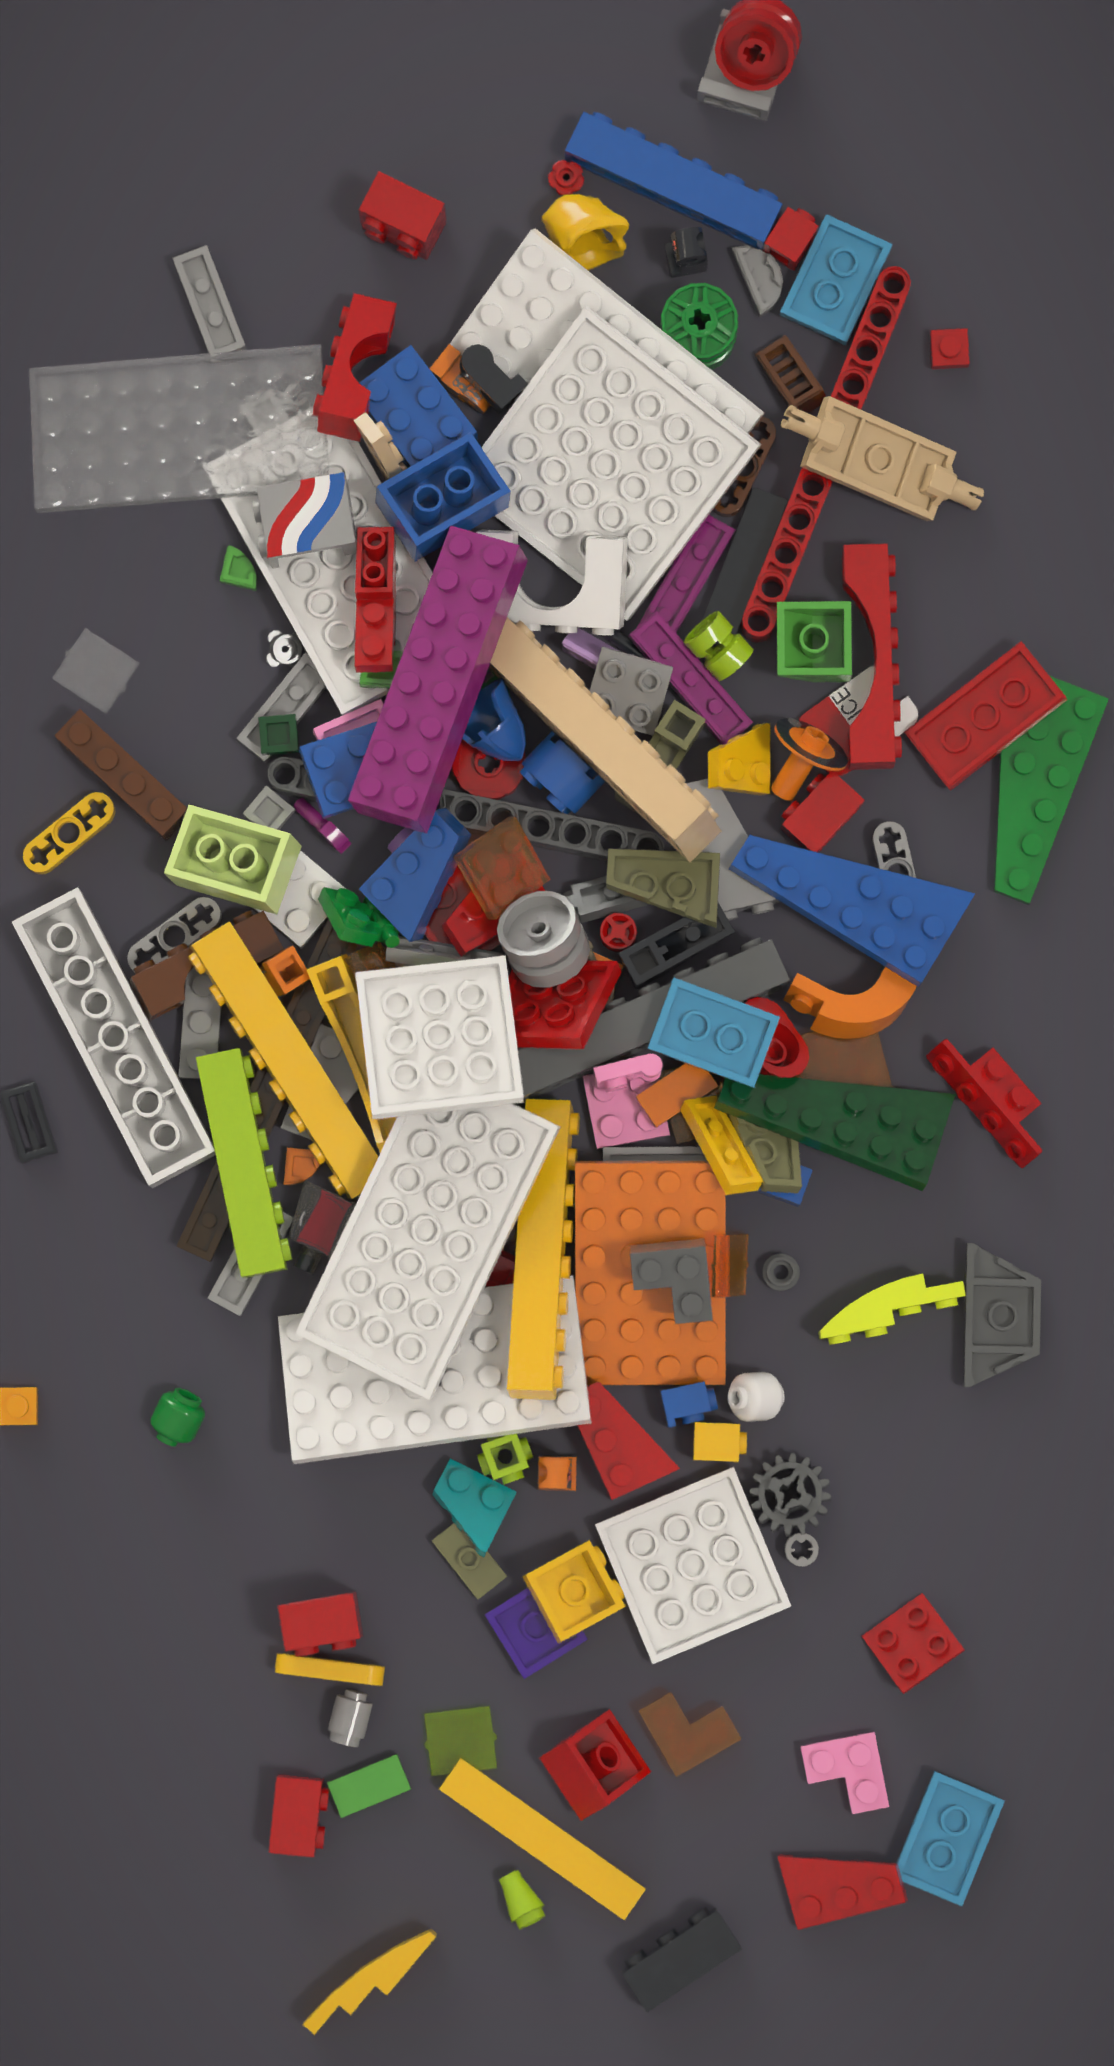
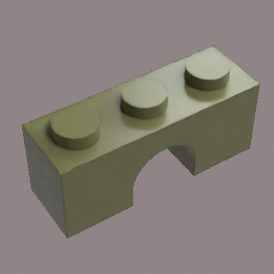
(674, 737)

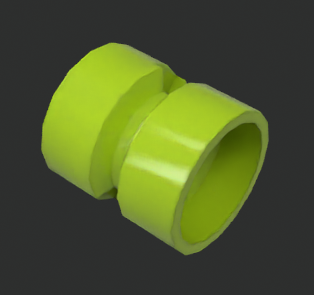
(725, 656)

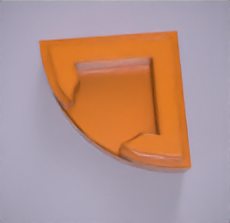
(299, 1166)

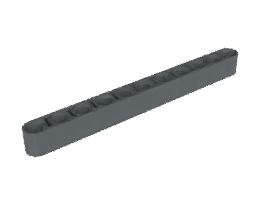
(488, 808)

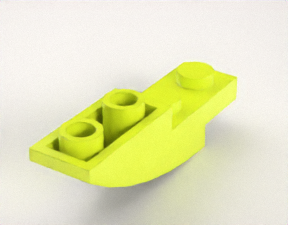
(874, 1310)

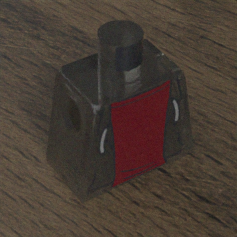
(318, 1224)

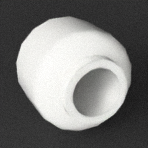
(755, 1396)

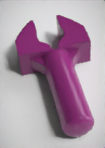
(323, 826)

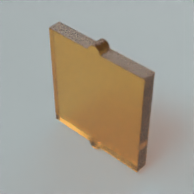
(729, 1265)

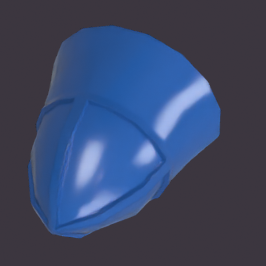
(495, 724)

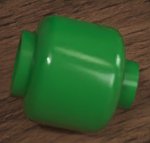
(177, 1417)

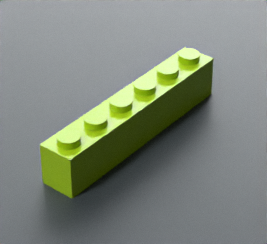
(242, 1162)

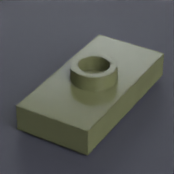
(476, 1571)

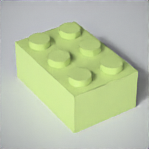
(232, 859)

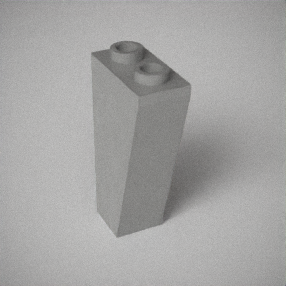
(734, 891)

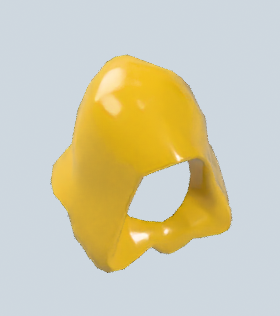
(577, 225)

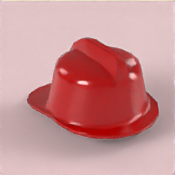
(787, 1051)

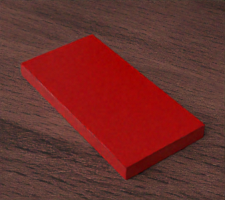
(985, 715)

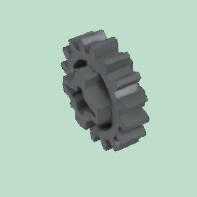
(775, 1486)

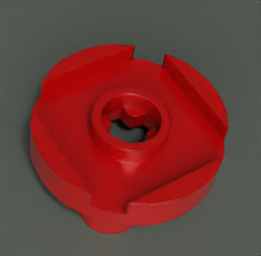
(474, 780)

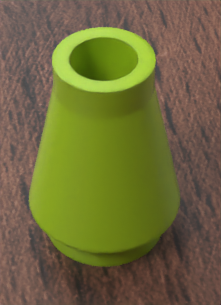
(521, 1900)

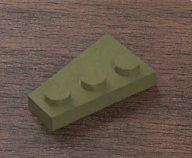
(668, 881)

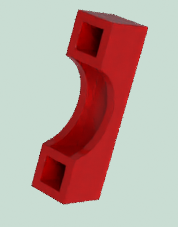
(365, 333)

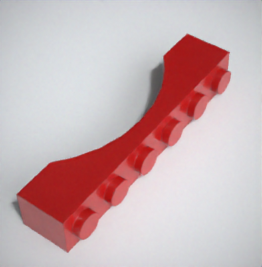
(866, 582)

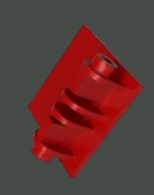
(913, 1643)

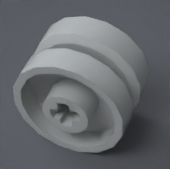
(543, 939)

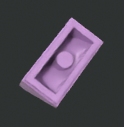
(584, 647)

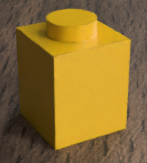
(718, 1442)

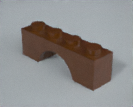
(122, 774)
(162, 984)

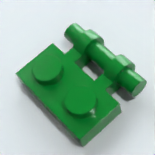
(355, 920)

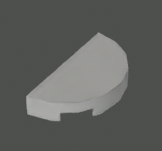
(761, 276)

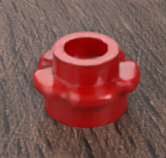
(562, 186)

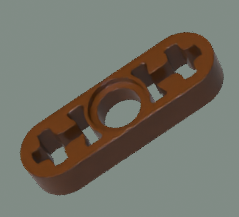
(741, 495)

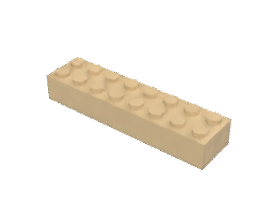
(604, 741)

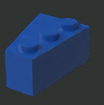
(416, 873)

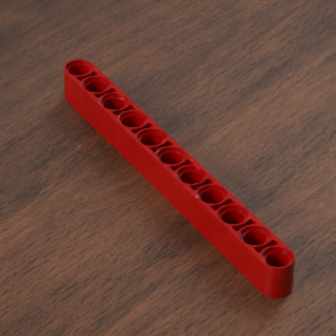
(811, 506)

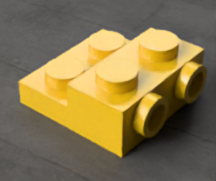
(575, 1591)

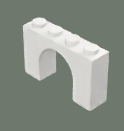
(600, 600)

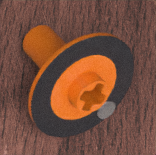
(808, 749)

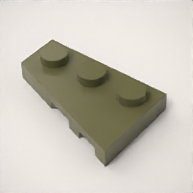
(772, 1155)

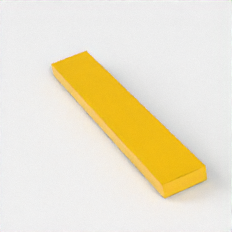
(542, 1838)

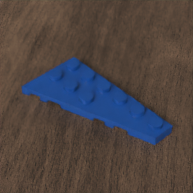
(875, 910)

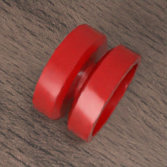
(758, 44)

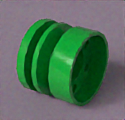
(715, 309)

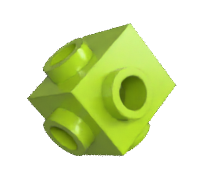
(507, 1472)

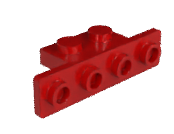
(993, 1095)

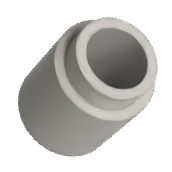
(349, 1718)

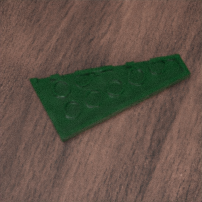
(867, 1125)

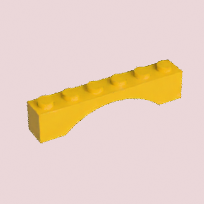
(338, 996)

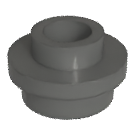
(784, 1260)

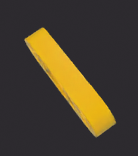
(85, 809)
(329, 1669)

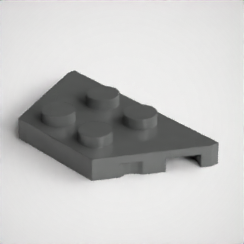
(999, 1316)

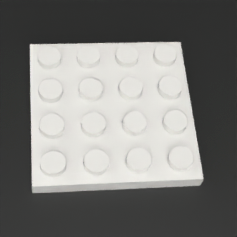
(439, 1037)
(693, 1565)

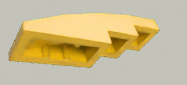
(381, 1972)

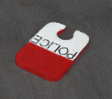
(843, 706)

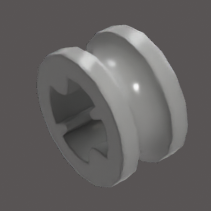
(801, 1561)

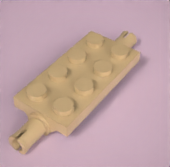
(880, 459)

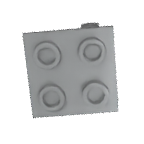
(632, 687)

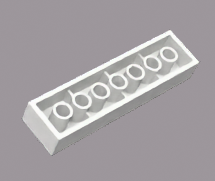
(114, 1037)

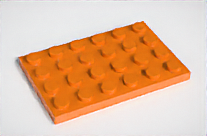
(633, 1333)

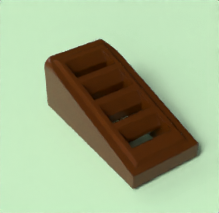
(804, 396)

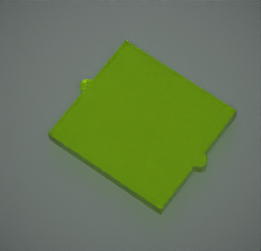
(460, 1735)

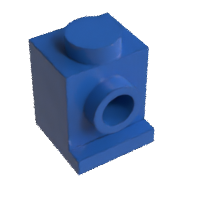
(688, 1403)

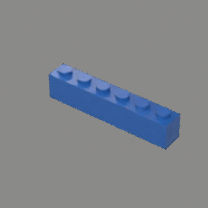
(673, 180)

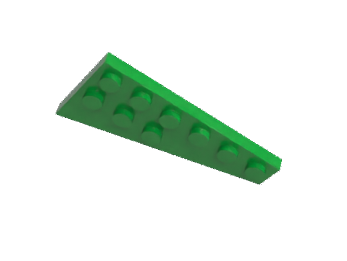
(1036, 787)

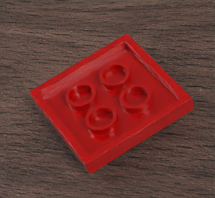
(565, 1012)

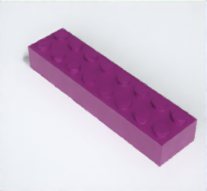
(438, 679)

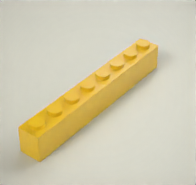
(286, 1057)
(543, 1264)

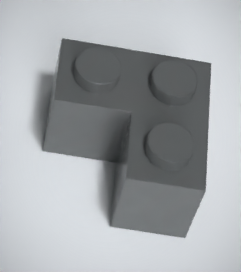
(676, 1266)

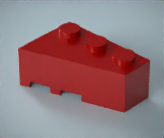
(620, 1446)

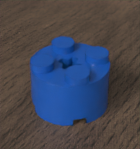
(562, 773)

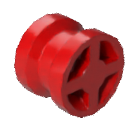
(619, 924)

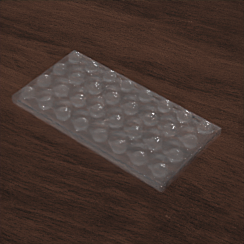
(175, 427)

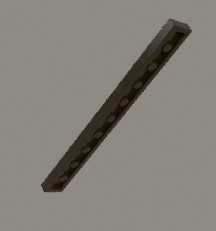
(210, 1214)

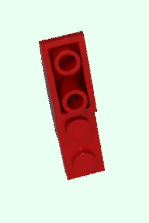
(375, 599)

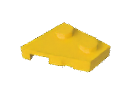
(742, 763)

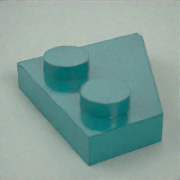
(474, 1502)

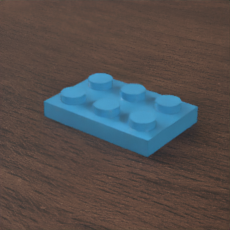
(836, 279)
(713, 1032)
(948, 1838)

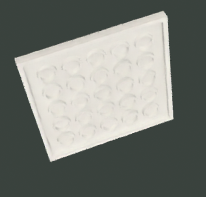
(613, 451)

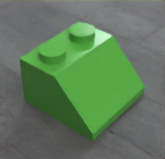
(814, 641)

